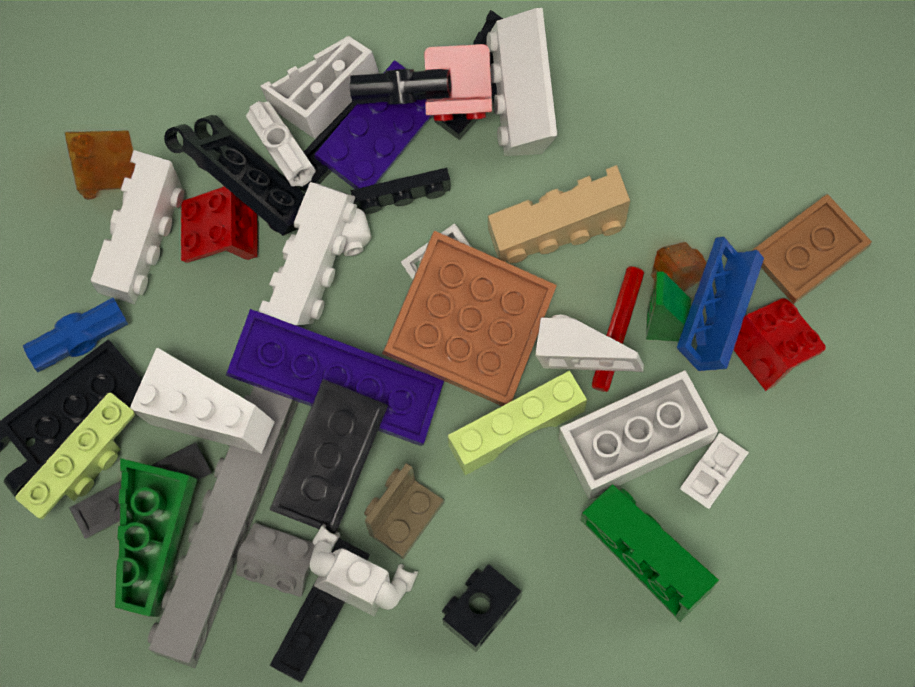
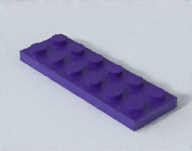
(295, 361)

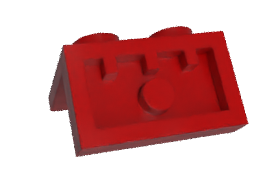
(217, 224)

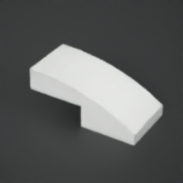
(714, 470)

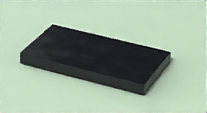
(328, 456)

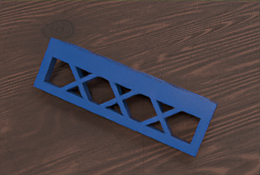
(724, 311)

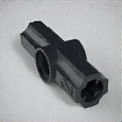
(400, 86)

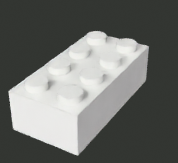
(637, 434)

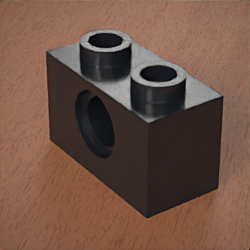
(476, 628)

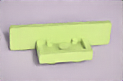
(78, 459)

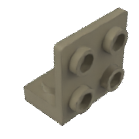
(401, 512)

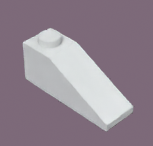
(573, 345)

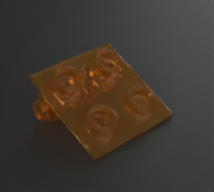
(99, 160)

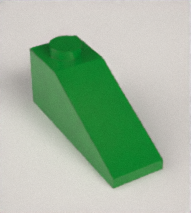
(666, 309)

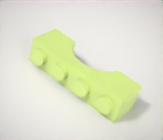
(493, 433)

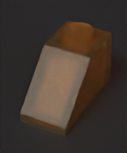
(680, 264)

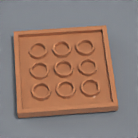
(469, 319)

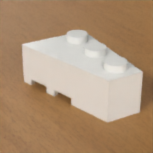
(320, 89)

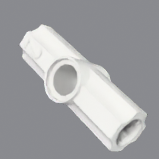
(280, 143)

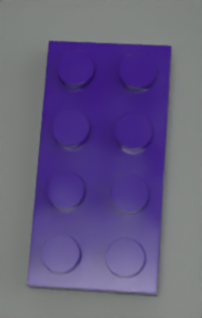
(372, 139)

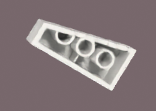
(310, 256)
(195, 405)

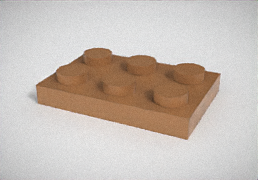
(811, 248)

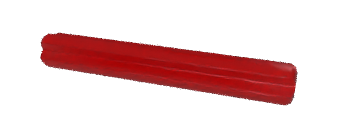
(620, 320)

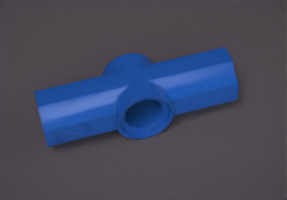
(75, 335)

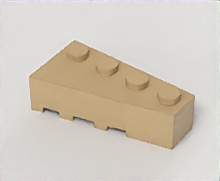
(561, 218)

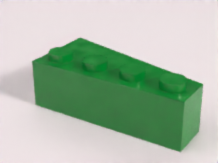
(150, 530)
(649, 552)

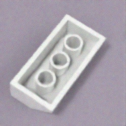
(522, 84)

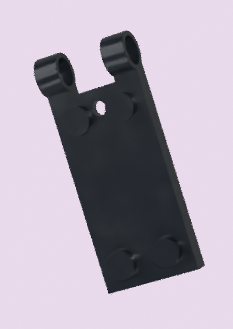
(239, 171)
(62, 406)

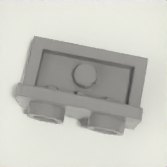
(275, 559)

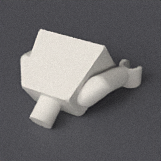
(355, 578)

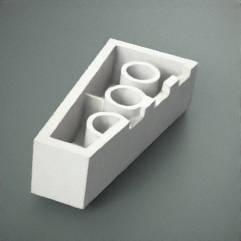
(138, 228)

